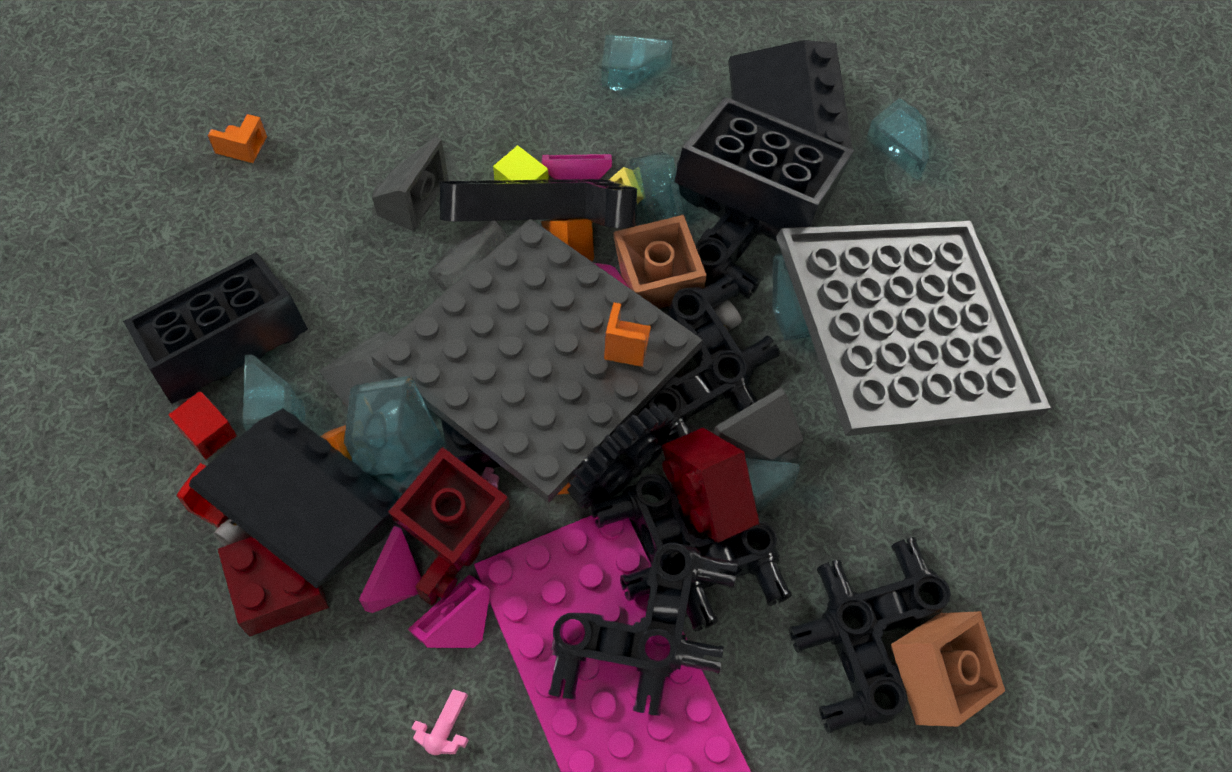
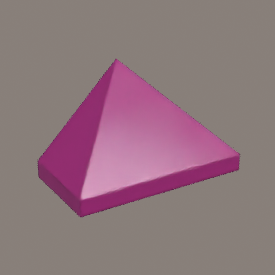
(577, 166)
(392, 576)
(457, 619)

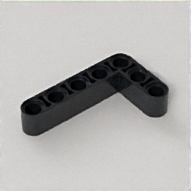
(501, 200)

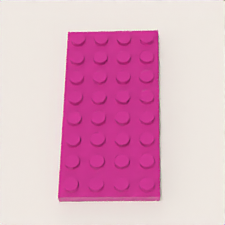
(598, 730)

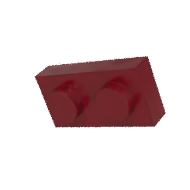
(440, 579)

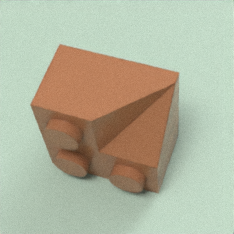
(659, 260)
(948, 669)

